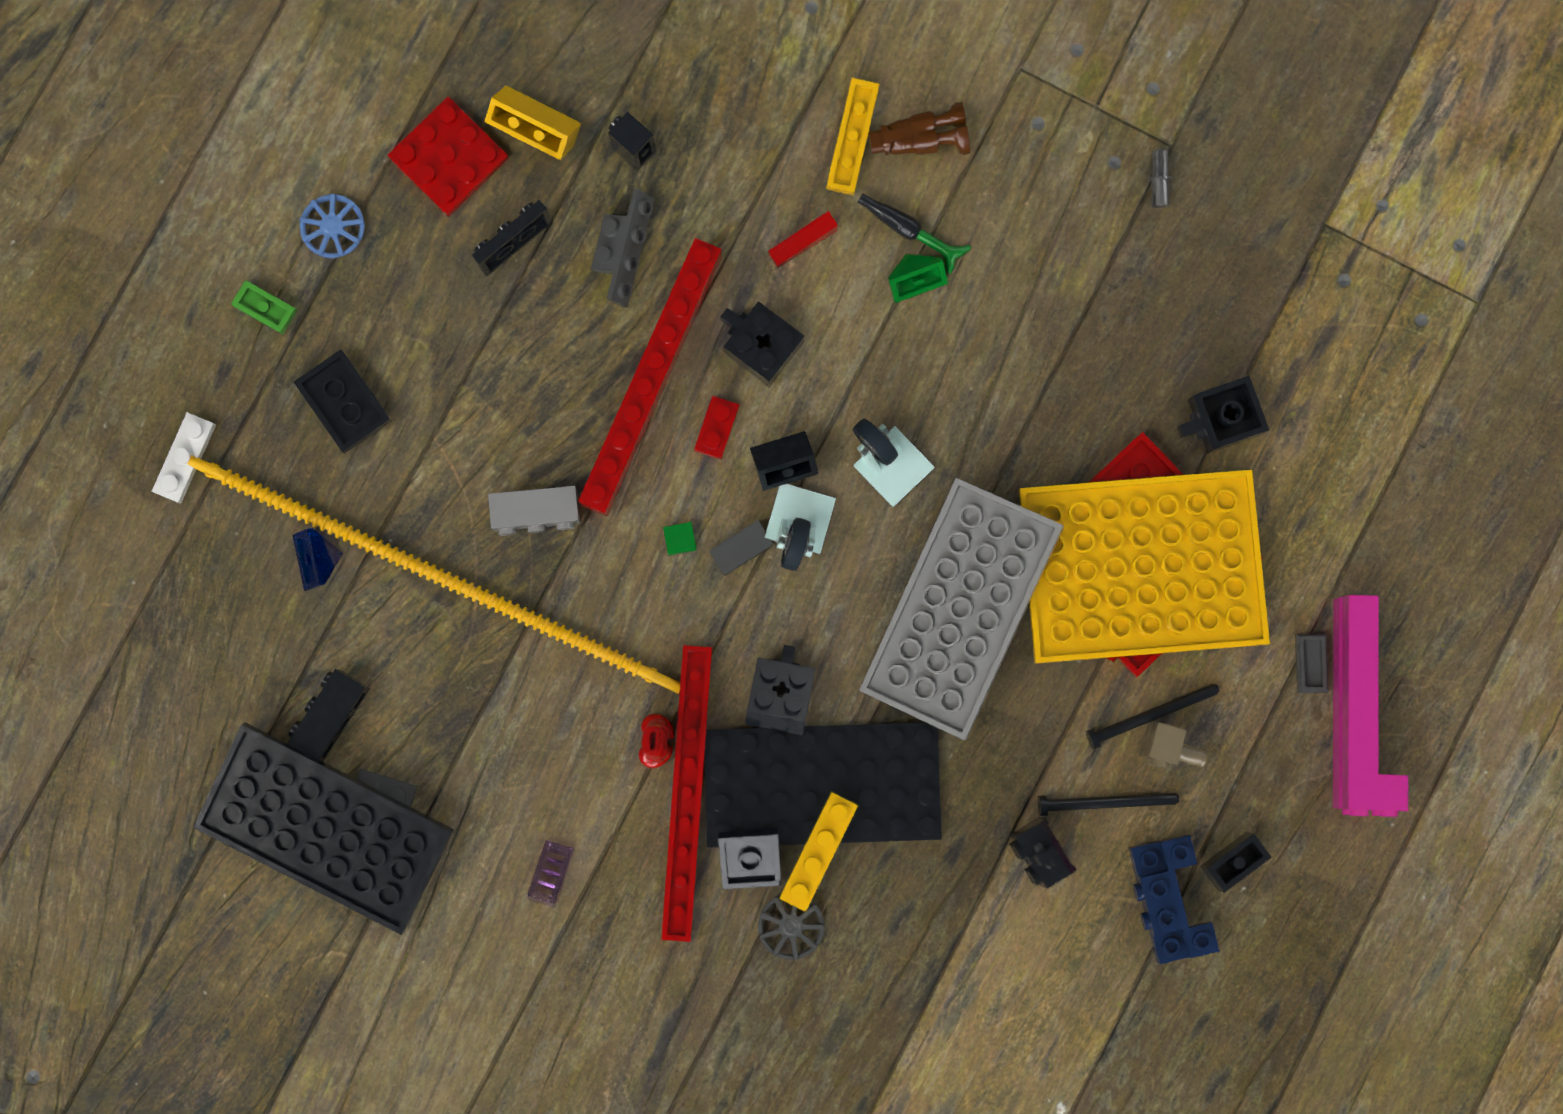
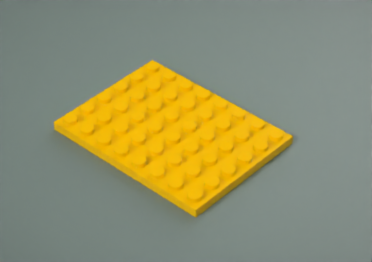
(1149, 567)

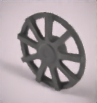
(790, 927)

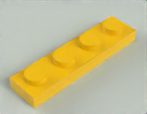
(852, 136)
(818, 851)

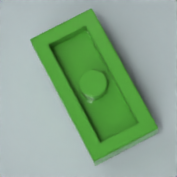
(264, 307)

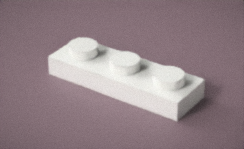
(189, 441)

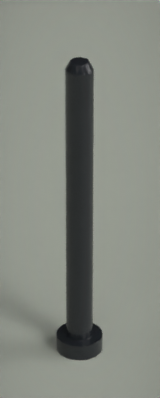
(1095, 737)
(1105, 802)

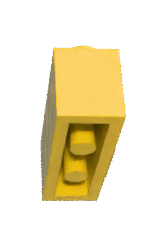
(532, 122)

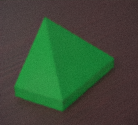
(916, 276)

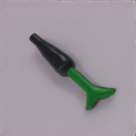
(911, 229)

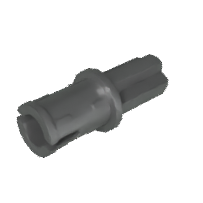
(1160, 179)

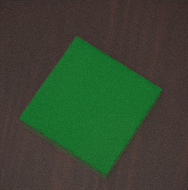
(679, 539)

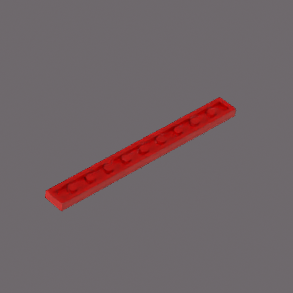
(686, 794)

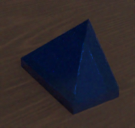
(315, 558)

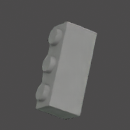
(534, 510)

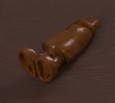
(919, 133)

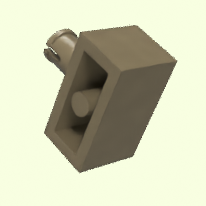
(1165, 746)

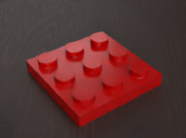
(448, 156)

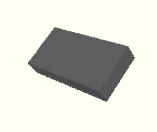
(741, 548)
(1311, 663)

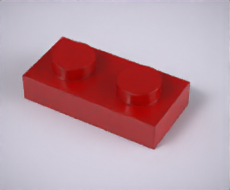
(716, 427)

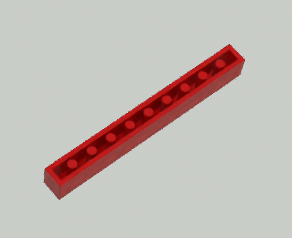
(650, 377)

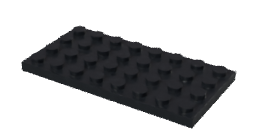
(785, 779)
(323, 828)

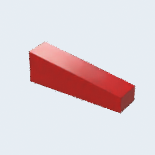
(803, 239)

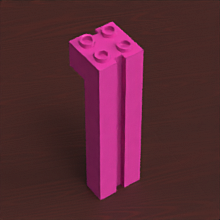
(1355, 714)

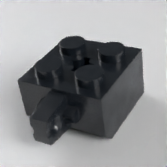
(756, 326)
(1212, 426)
(783, 679)
(1042, 853)

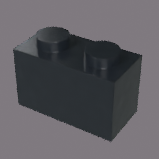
(631, 140)
(784, 460)
(1235, 862)

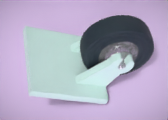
(889, 461)
(799, 523)

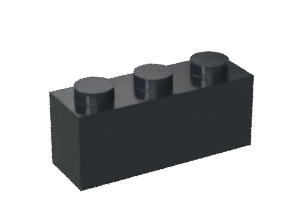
(327, 714)

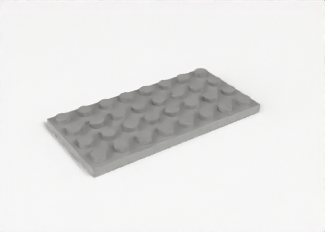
(961, 608)

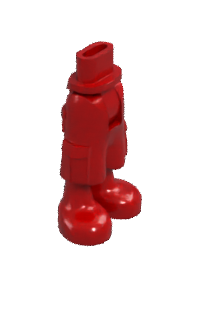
(654, 748)

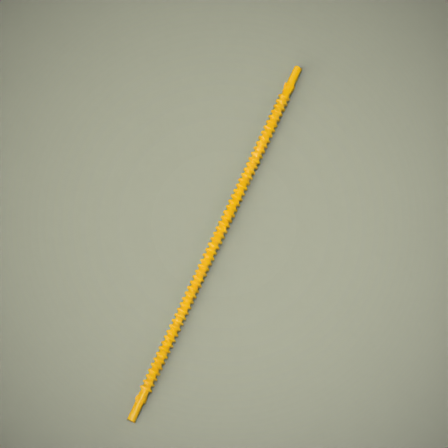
(214, 471)

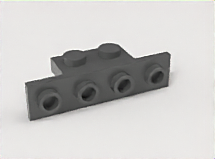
(621, 247)

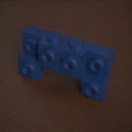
(1162, 901)

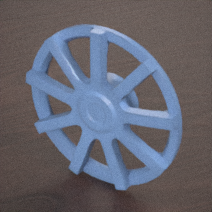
(331, 225)

